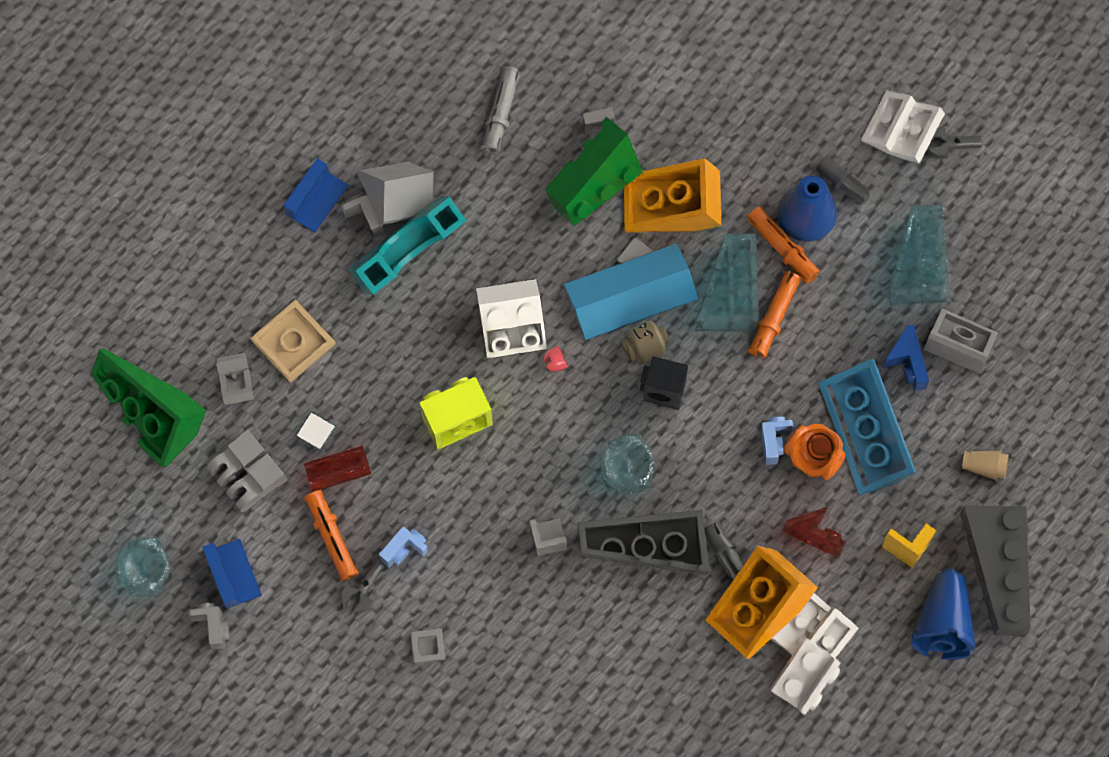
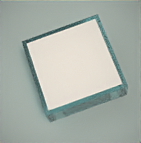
(316, 432)

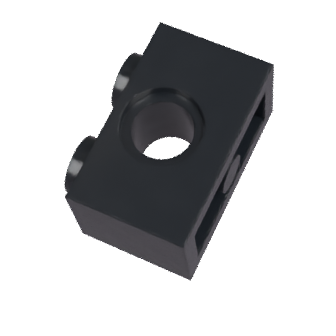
(664, 382)

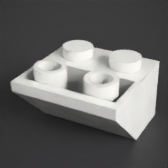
(511, 318)

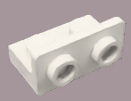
(806, 676)

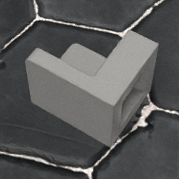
(548, 536)

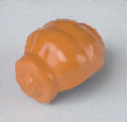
(815, 450)

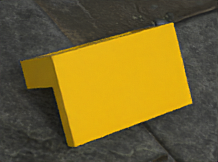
(904, 549)

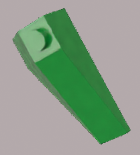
(158, 410)

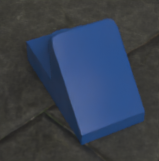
(908, 351)

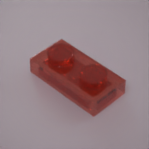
(337, 468)

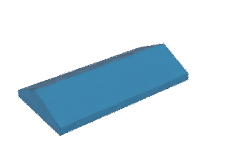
(631, 291)
(870, 426)

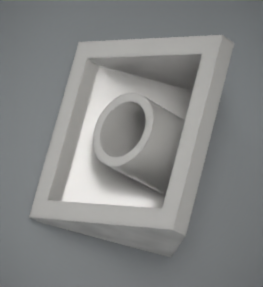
(397, 190)
(960, 341)

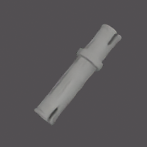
(497, 121)

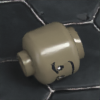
(644, 341)

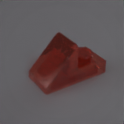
(807, 530)

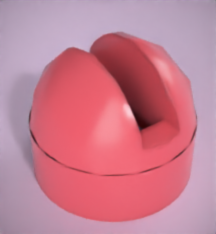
(556, 357)

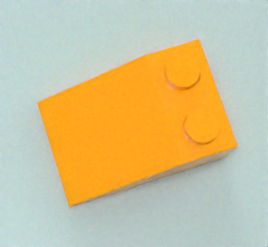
(674, 199)
(760, 601)

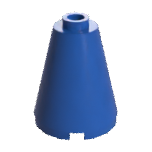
(807, 210)
(946, 619)

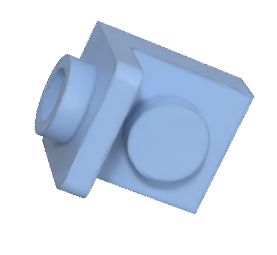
(771, 444)
(397, 549)

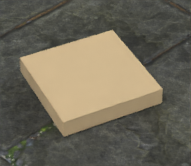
(292, 341)

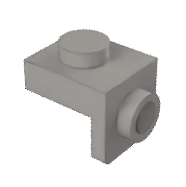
(362, 204)
(235, 378)
(217, 628)

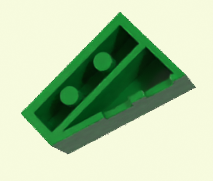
(595, 175)

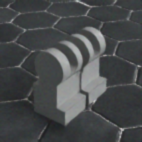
(247, 456)

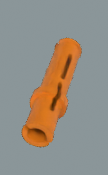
(788, 250)
(770, 324)
(317, 503)

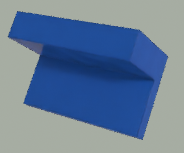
(314, 196)
(232, 573)

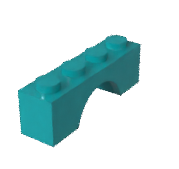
(421, 231)

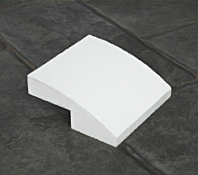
(903, 126)
(830, 634)

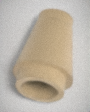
(986, 463)

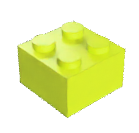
(456, 412)

